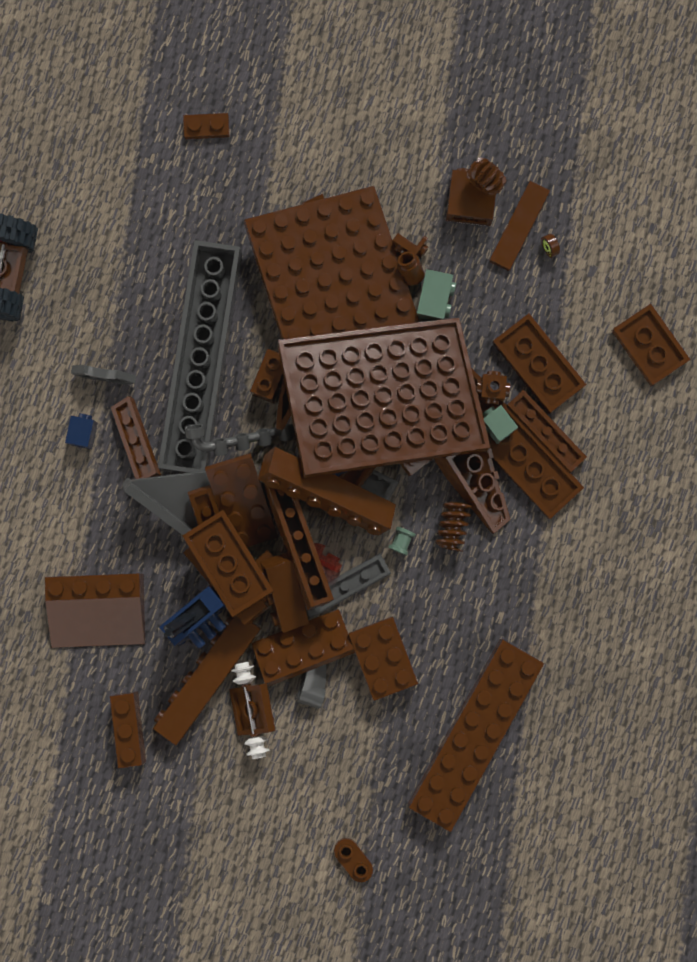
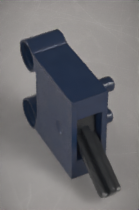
(194, 616)

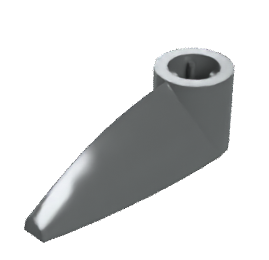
(312, 687)

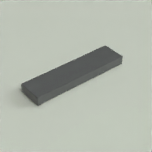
(354, 581)

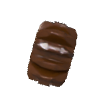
(486, 177)

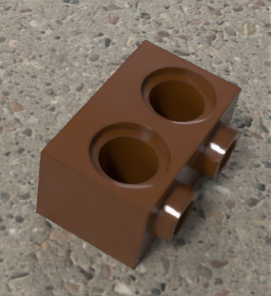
(268, 377)

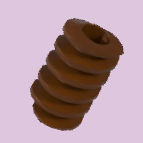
(453, 525)

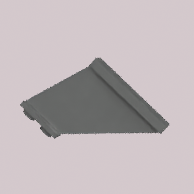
(169, 498)

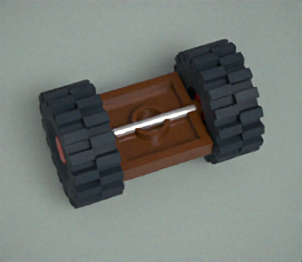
(16, 240)

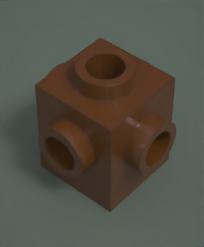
(487, 394)

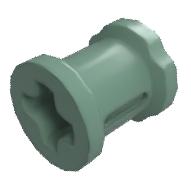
(402, 540)

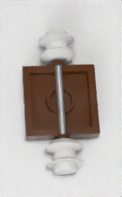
(251, 710)

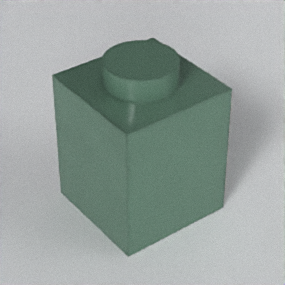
(498, 423)

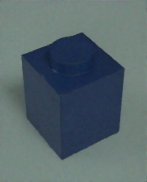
(81, 431)

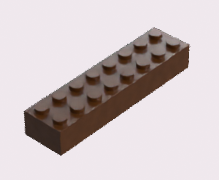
(475, 735)

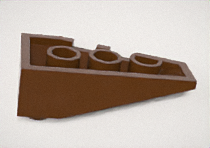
(478, 485)

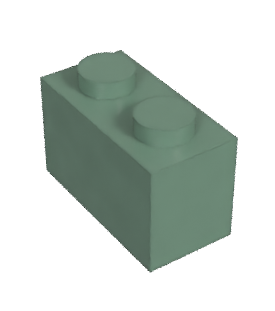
(435, 295)

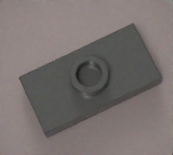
(380, 485)

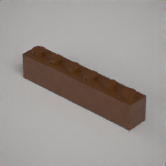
(327, 492)
(299, 547)
(206, 679)

